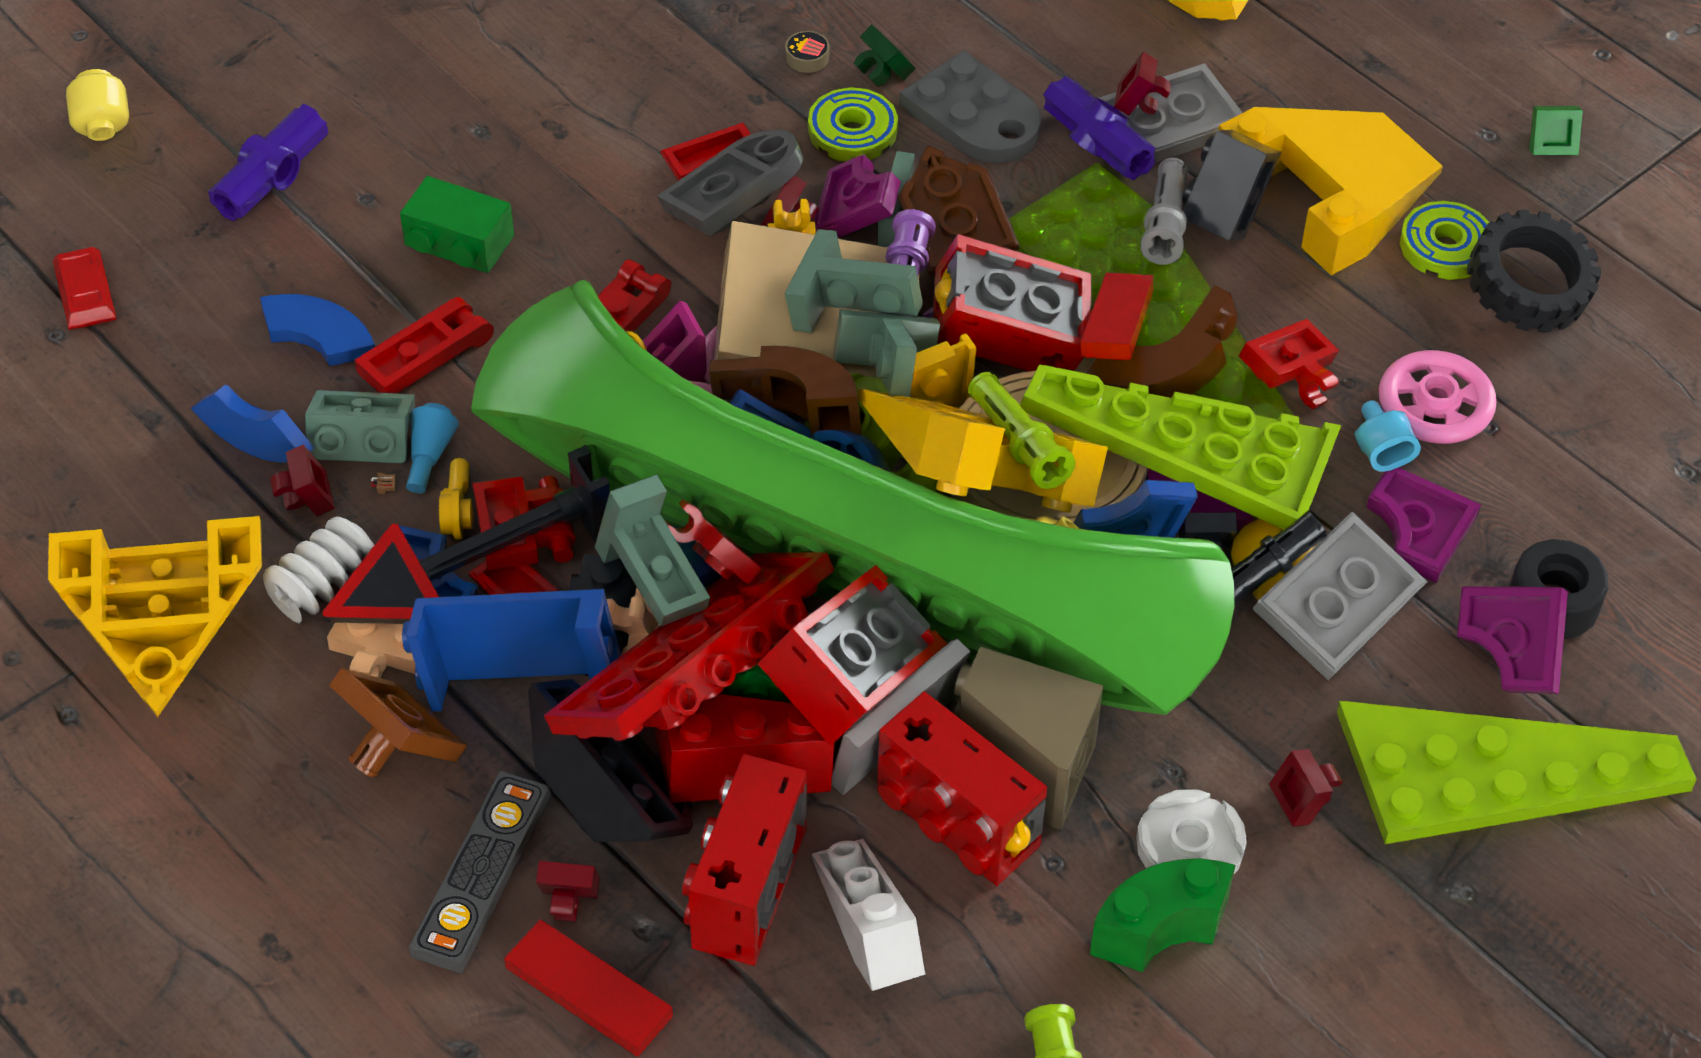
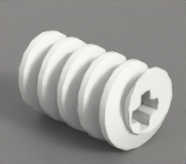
(316, 566)

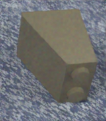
(1035, 718)

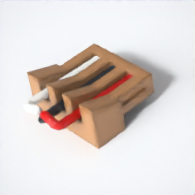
(384, 482)

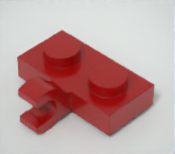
(1293, 354)
(714, 546)

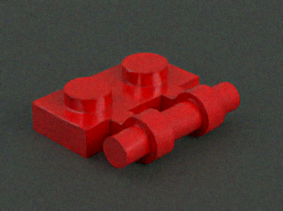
(507, 498)

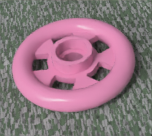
(1439, 395)

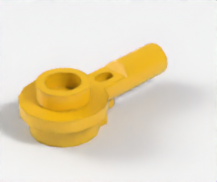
(454, 510)

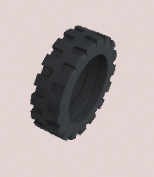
(1523, 305)

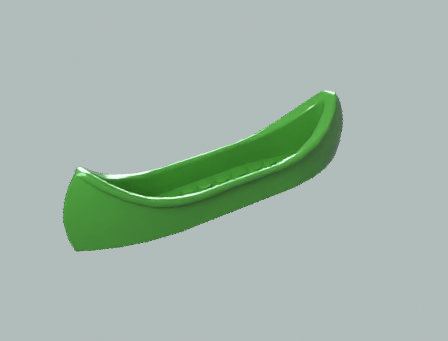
(1087, 603)

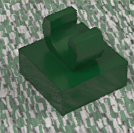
(884, 56)

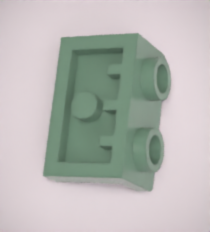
(359, 426)

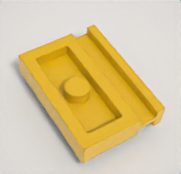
(944, 372)

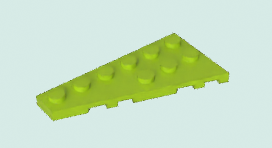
(1218, 445)
(1471, 771)

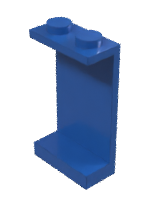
(508, 637)

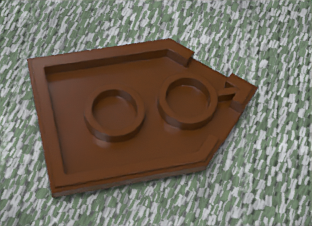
(959, 201)

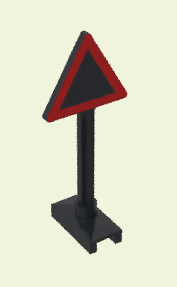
(393, 577)

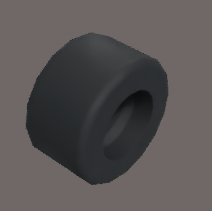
(1570, 567)

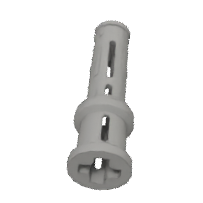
(1166, 220)

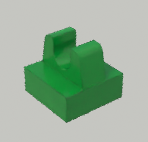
(1555, 130)

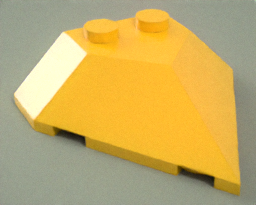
(155, 603)

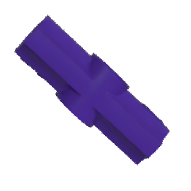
(1099, 128)
(268, 162)

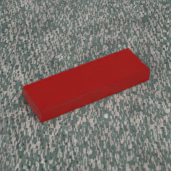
(1117, 316)
(588, 987)

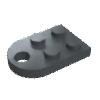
(973, 110)
(734, 181)

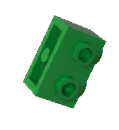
(457, 224)

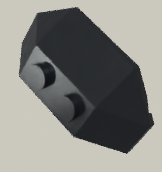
(605, 783)

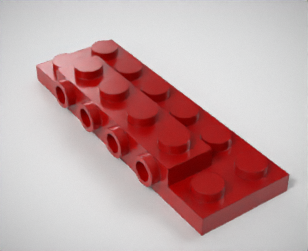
(694, 656)

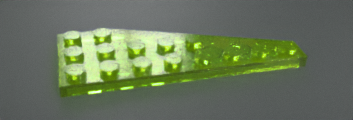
(1098, 229)

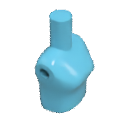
(1386, 437)

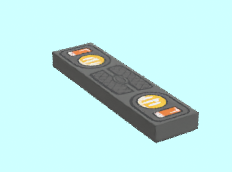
(480, 872)

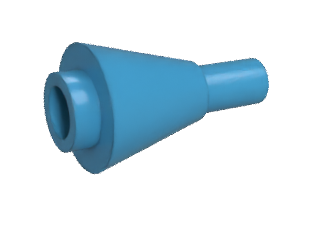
(430, 433)

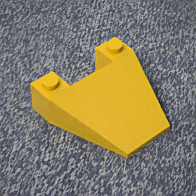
(1354, 163)
(972, 452)

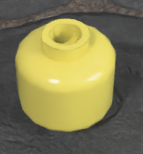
(97, 103)

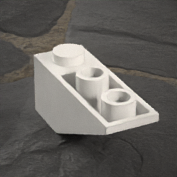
(870, 914)

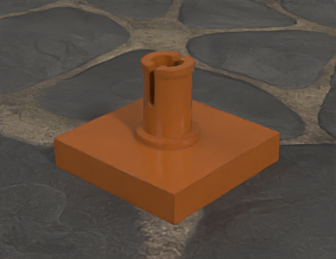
(396, 722)

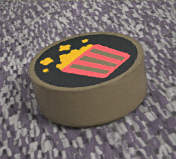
(807, 51)

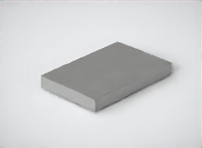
(1186, 116)
(1339, 595)
(860, 742)

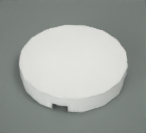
(1189, 827)

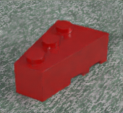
(725, 728)

